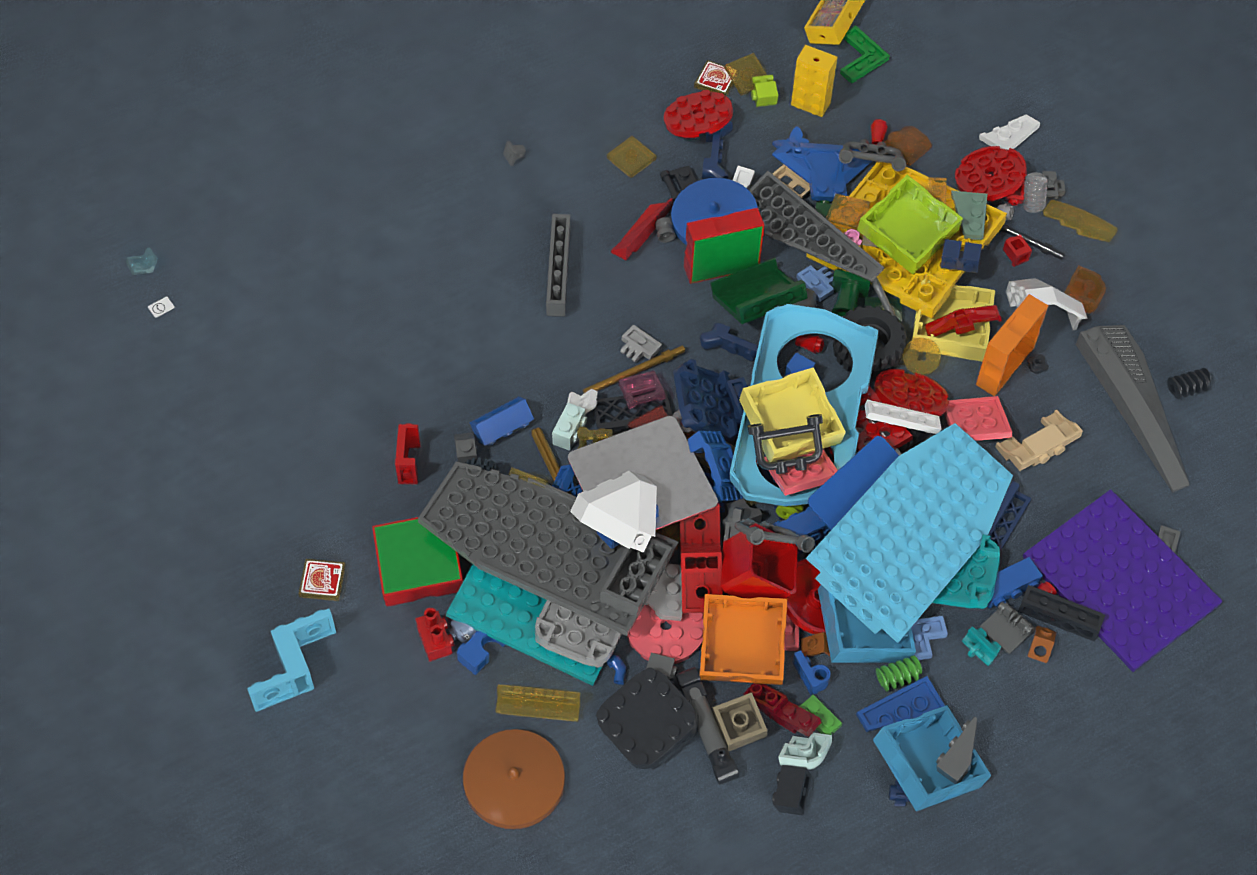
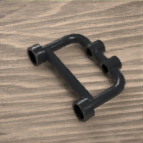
(800, 463)

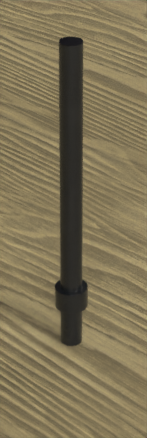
(1045, 248)

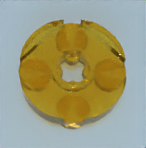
(932, 354)

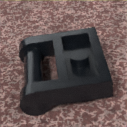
(682, 176)

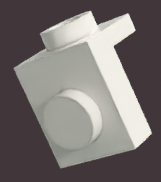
(744, 176)
(586, 401)

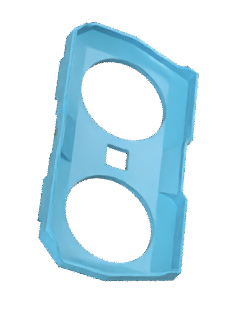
(779, 328)

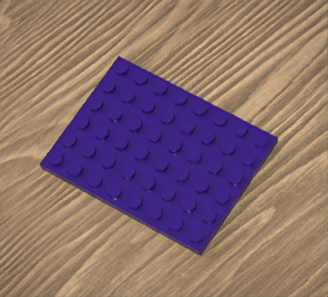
(1126, 572)

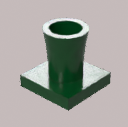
(849, 289)

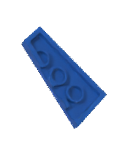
(904, 704)

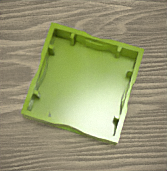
(909, 224)

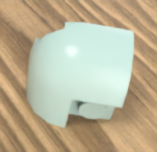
(806, 751)

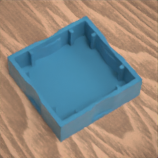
(853, 641)
(912, 753)

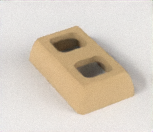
(796, 180)

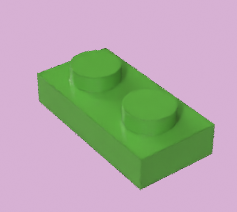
(829, 722)

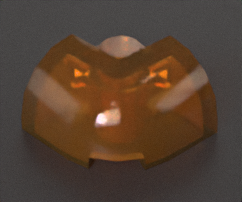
(1086, 288)

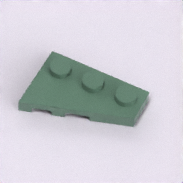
(973, 210)

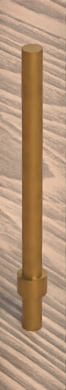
(665, 356)

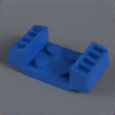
(719, 457)

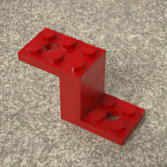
(700, 559)

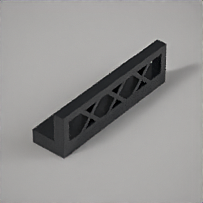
(1061, 613)

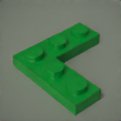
(871, 57)

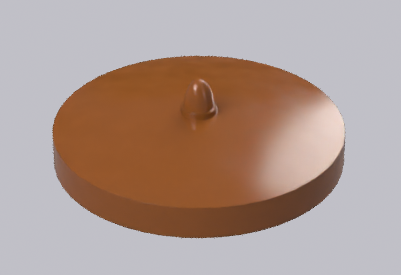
(513, 779)

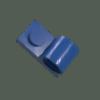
(808, 673)

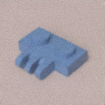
(818, 281)

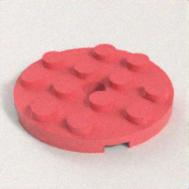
(677, 642)

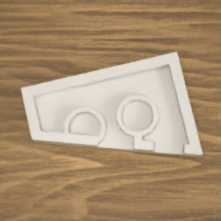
(1011, 134)

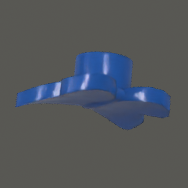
(795, 137)

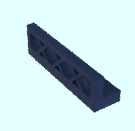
(1004, 508)

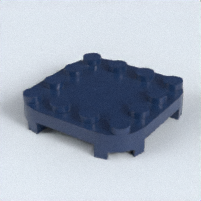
(705, 400)

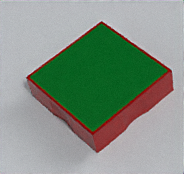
(723, 245)
(414, 562)

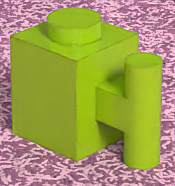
(764, 91)

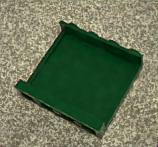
(756, 291)

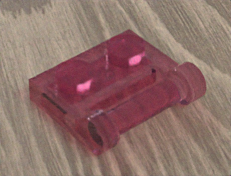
(640, 384)

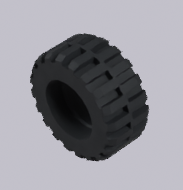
(889, 331)

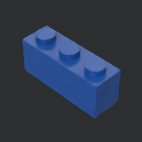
(501, 421)
(1014, 581)

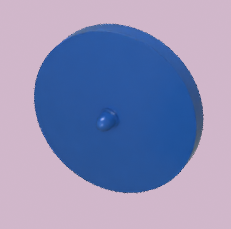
(709, 199)

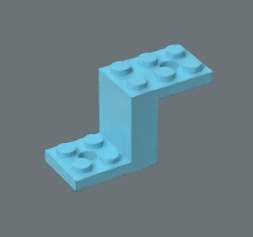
(297, 675)

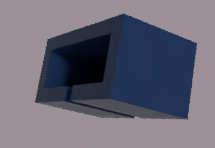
(961, 260)

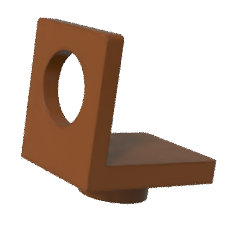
(1045, 638)
(815, 645)

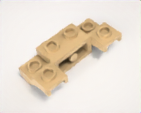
(1042, 444)

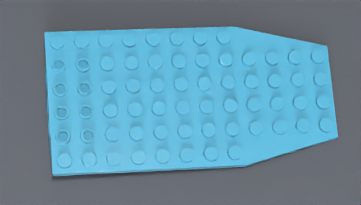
(912, 531)

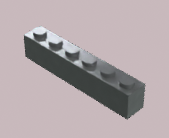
(558, 265)

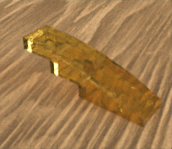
(1081, 220)

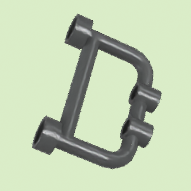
(846, 154)
(781, 534)

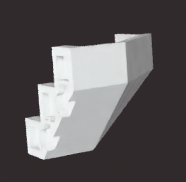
(1020, 289)
(620, 509)

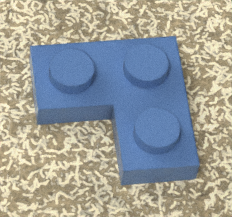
(925, 630)

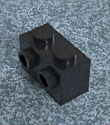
(792, 790)

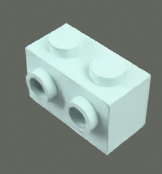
(566, 429)

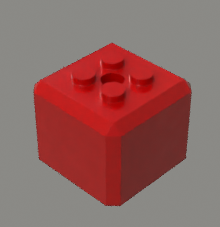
(760, 569)

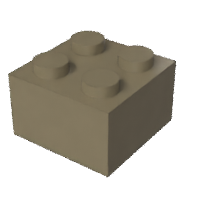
(740, 721)

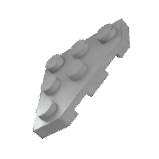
(667, 594)

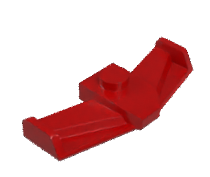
(962, 320)

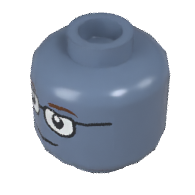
(461, 631)

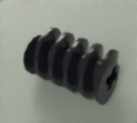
(1189, 383)

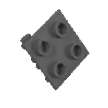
(1007, 627)

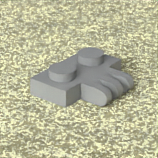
(639, 344)

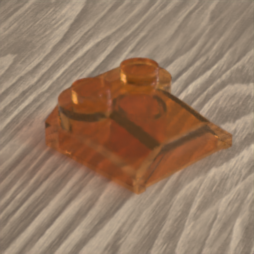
(910, 142)

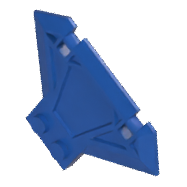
(821, 167)

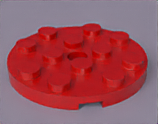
(698, 114)
(1007, 167)
(911, 392)

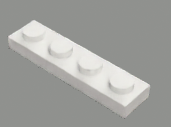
(902, 417)

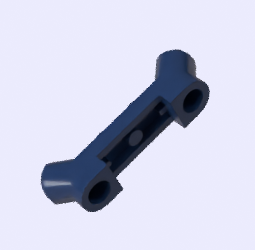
(711, 168)
(721, 337)

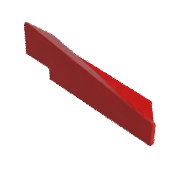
(641, 229)

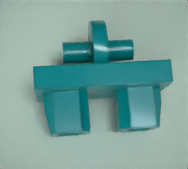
(980, 646)

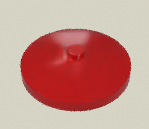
(804, 604)

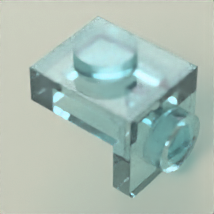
(143, 263)

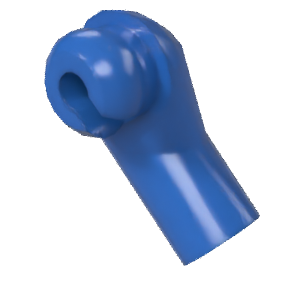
(620, 668)

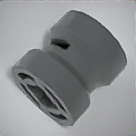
(665, 230)

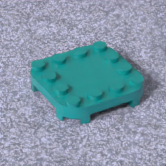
(976, 580)

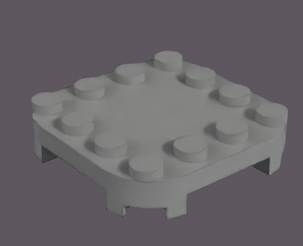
(574, 635)

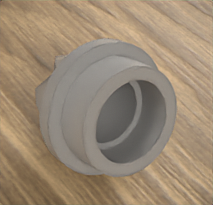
(1007, 209)

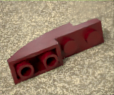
(782, 711)

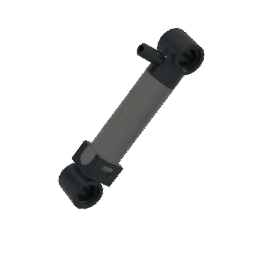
(707, 726)

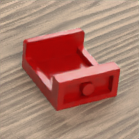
(406, 467)

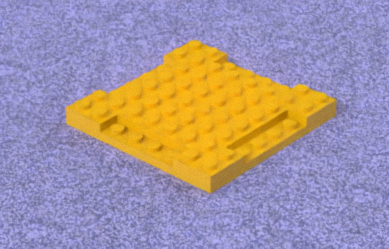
(896, 278)

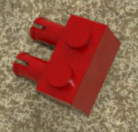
(433, 634)

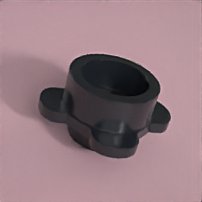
(1037, 368)

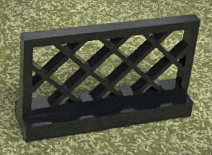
(620, 426)

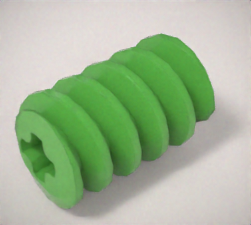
(899, 672)

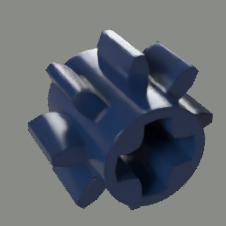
(897, 794)

